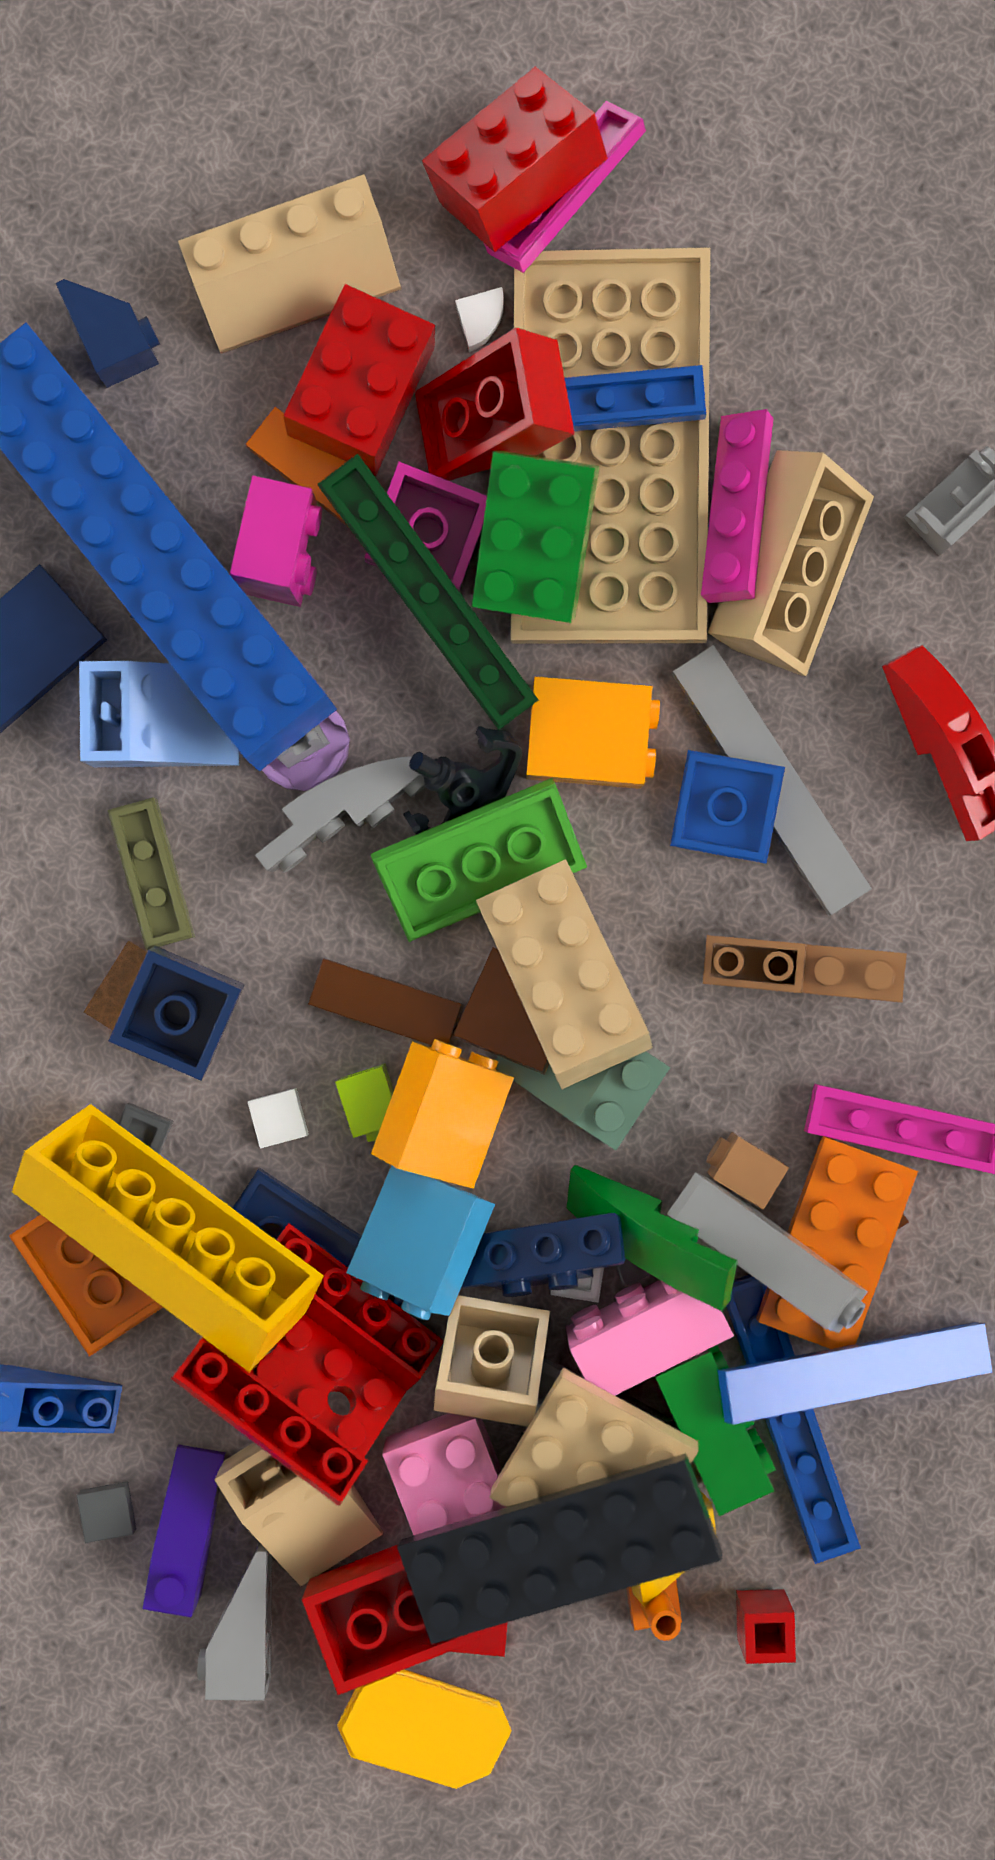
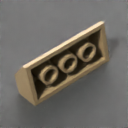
(289, 263)
(805, 549)

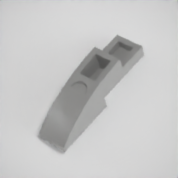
(360, 792)

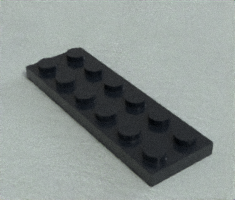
(560, 1549)

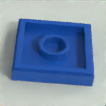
(727, 806)

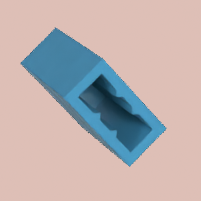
(420, 1242)

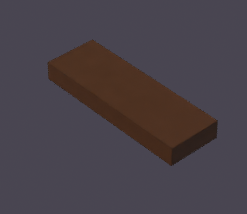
(384, 1003)

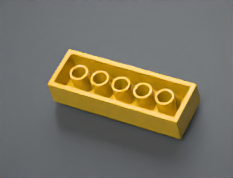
(167, 1235)

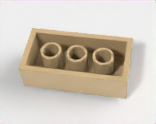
(564, 974)

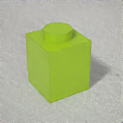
(366, 1100)

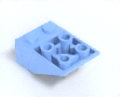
(146, 719)

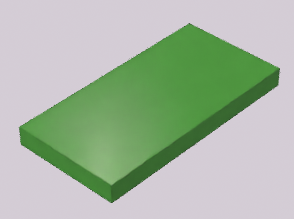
(448, 867)

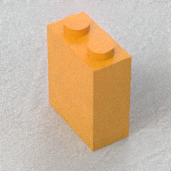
(592, 733)
(443, 1113)

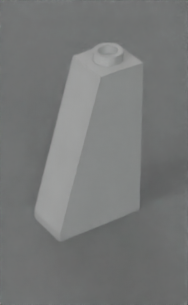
(769, 1253)

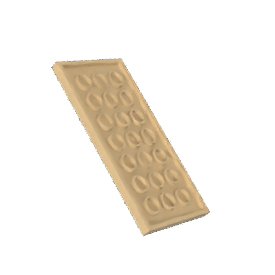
(652, 483)

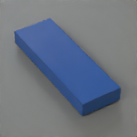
(636, 398)

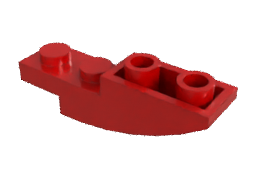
(950, 728)

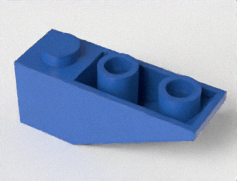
(56, 1402)

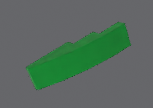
(655, 1240)

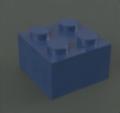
(176, 1012)

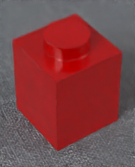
(765, 1626)

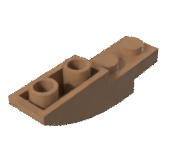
(804, 968)

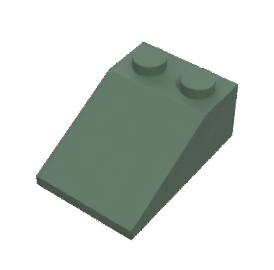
(602, 1103)

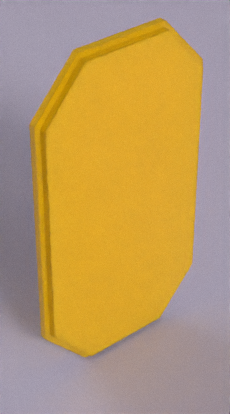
(425, 1728)

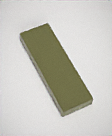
(151, 873)

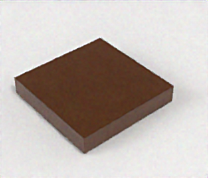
(498, 1019)

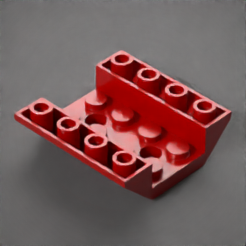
(339, 1345)

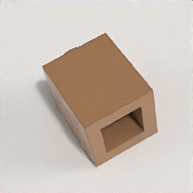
(745, 1169)

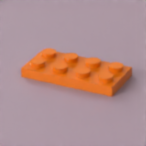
(849, 1220)

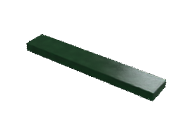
(427, 591)

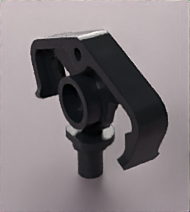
(464, 786)

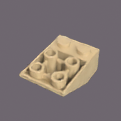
(291, 1516)

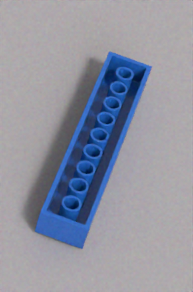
(152, 557)

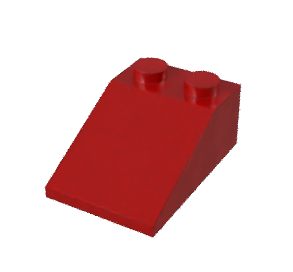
(495, 401)

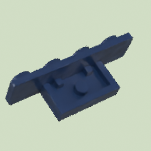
(546, 1254)

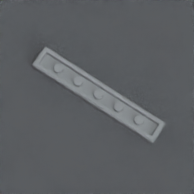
(798, 818)

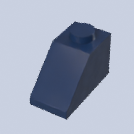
(110, 332)

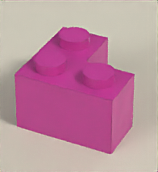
(273, 542)

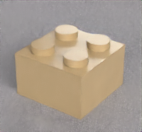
(492, 1361)

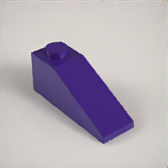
(184, 1533)

